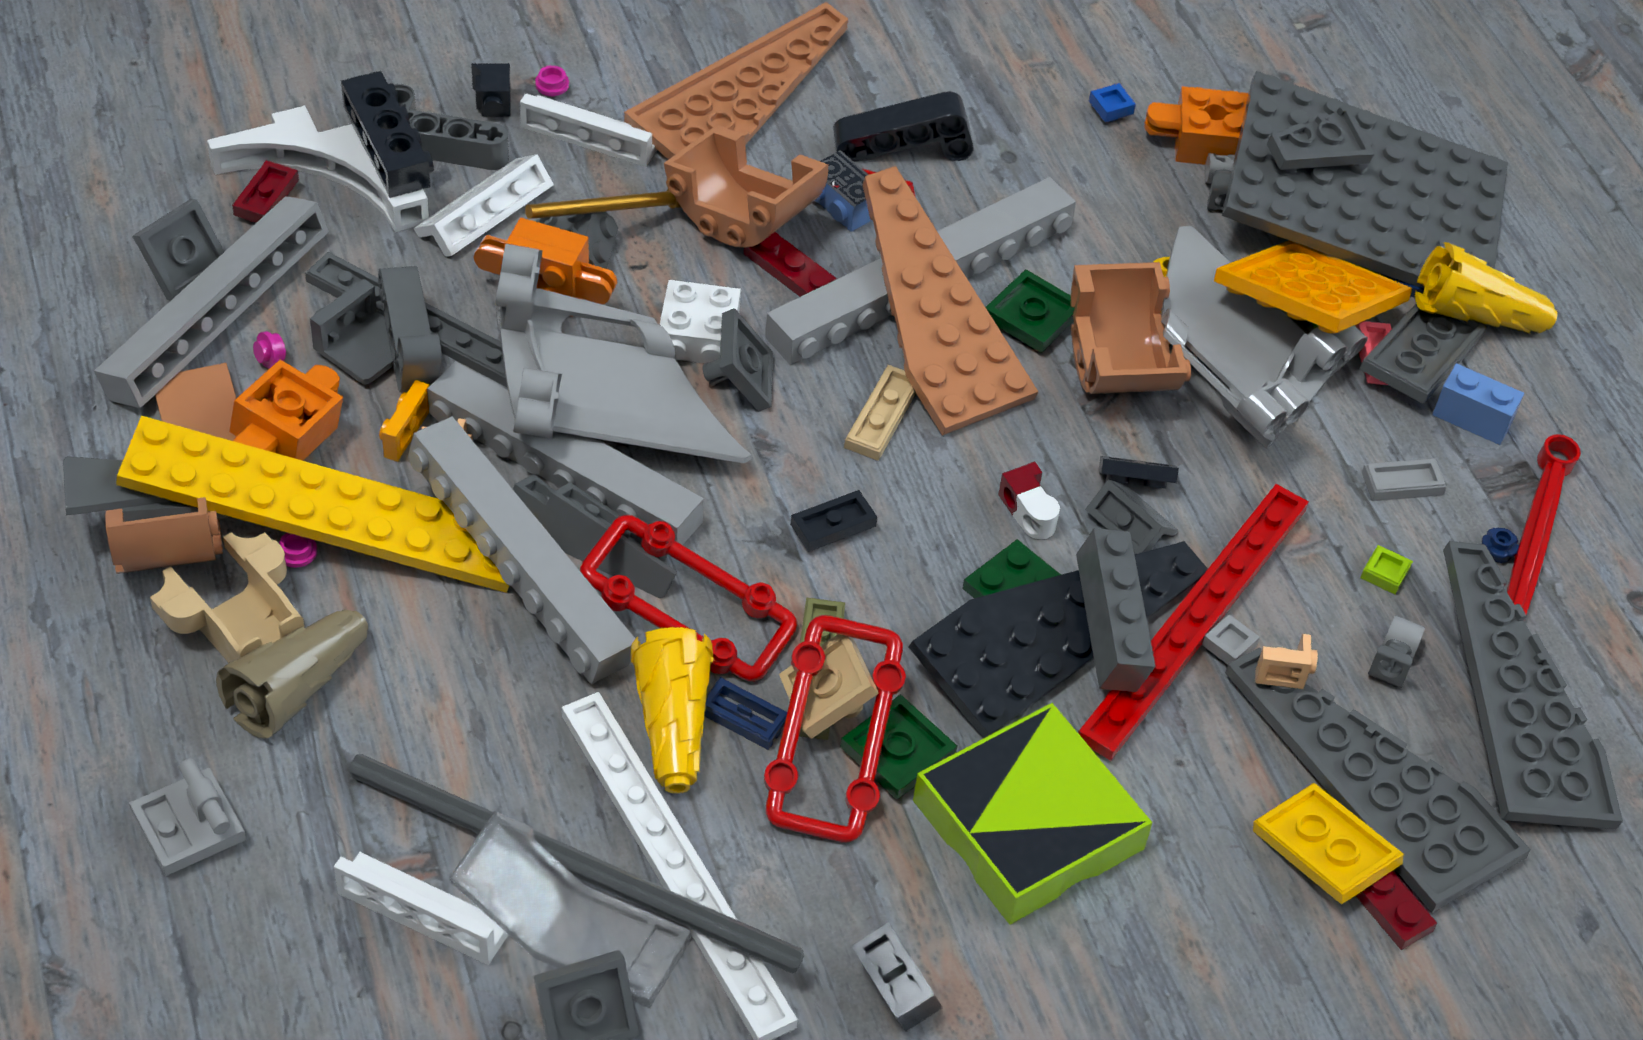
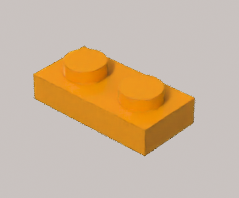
(409, 415)

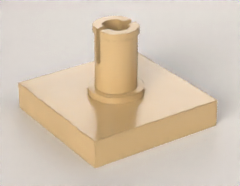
(837, 689)

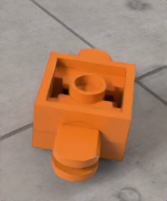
(1201, 122)
(563, 260)
(288, 410)

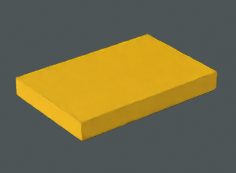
(1328, 843)

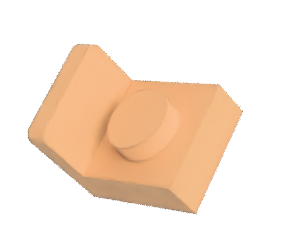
(1286, 666)

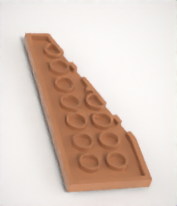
(741, 87)
(946, 334)

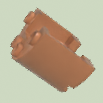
(733, 198)
(1121, 331)
(163, 540)

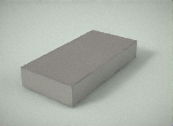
(1403, 479)

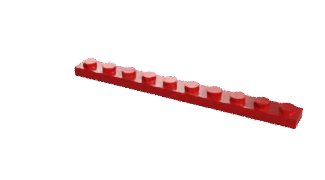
(1194, 617)

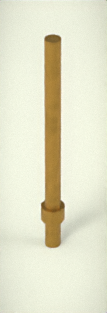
(601, 204)

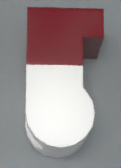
(1028, 502)

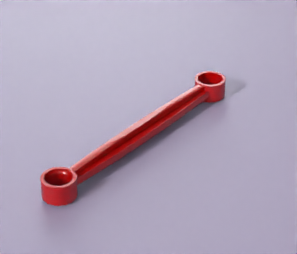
(1541, 517)

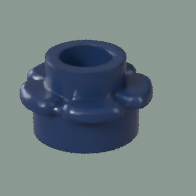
(1501, 544)

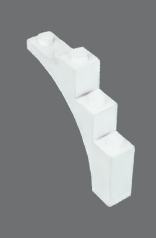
(329, 154)

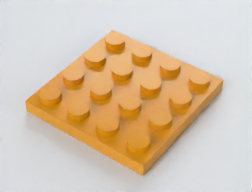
(1312, 286)

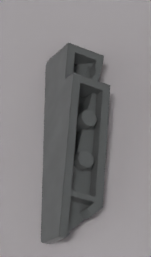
(93, 488)
(578, 524)

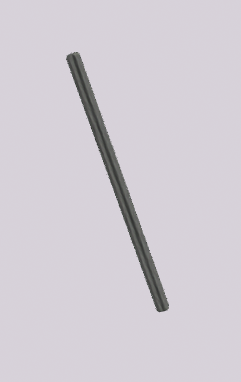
(587, 867)

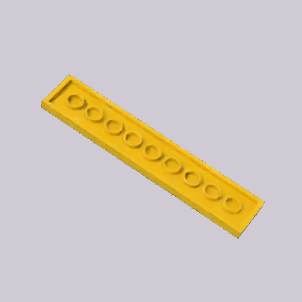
(303, 500)

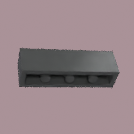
(1115, 610)

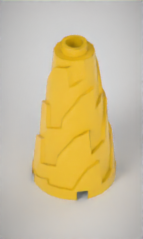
(1472, 290)
(672, 688)

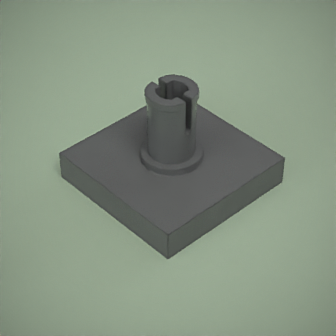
(179, 247)
(743, 360)
(587, 1000)

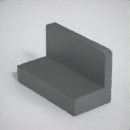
(1124, 510)

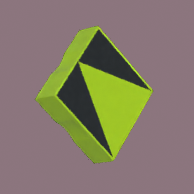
(1031, 812)

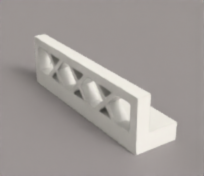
(586, 129)
(486, 204)
(419, 906)

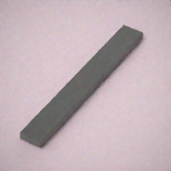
(456, 337)

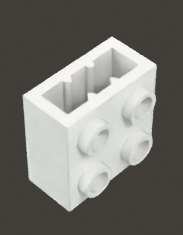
(695, 317)

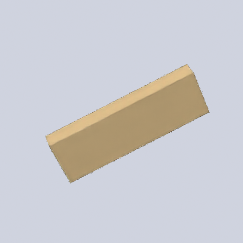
(881, 414)

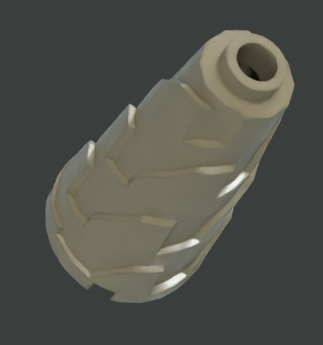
(282, 675)

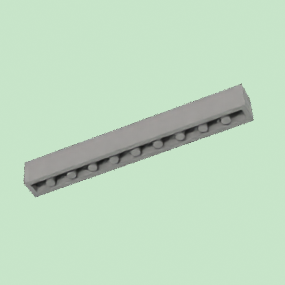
(975, 243)

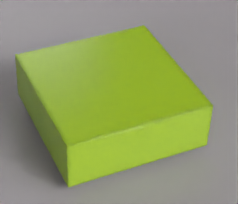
(1386, 569)

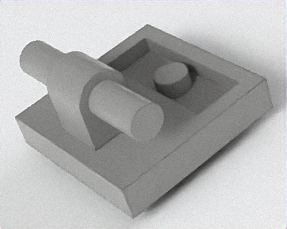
(187, 819)

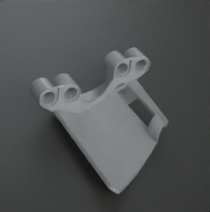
(1250, 347)
(592, 383)

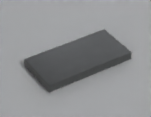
(1422, 352)

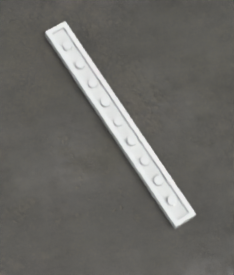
(675, 862)

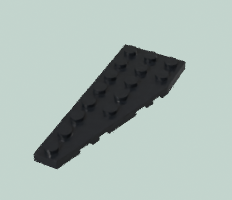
(1027, 640)

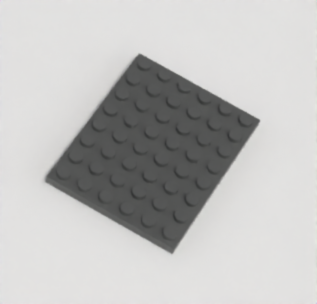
(1371, 213)

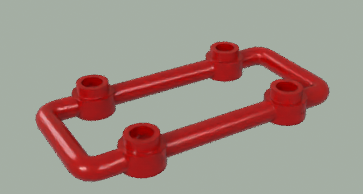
(658, 541)
(782, 774)

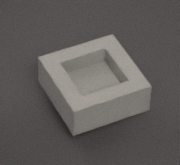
(1230, 640)

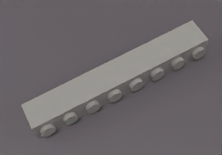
(211, 302)
(565, 458)
(521, 550)

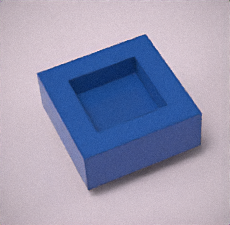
(1112, 102)

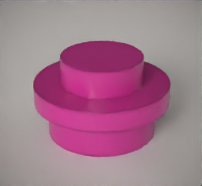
(552, 81)
(269, 349)
(298, 550)

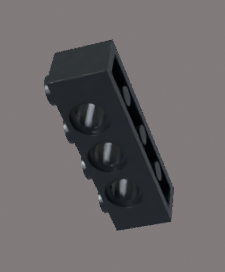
(387, 133)

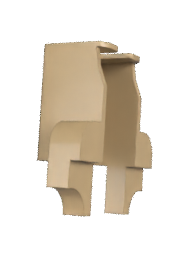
(246, 620)

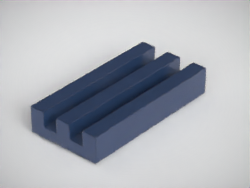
(740, 717)

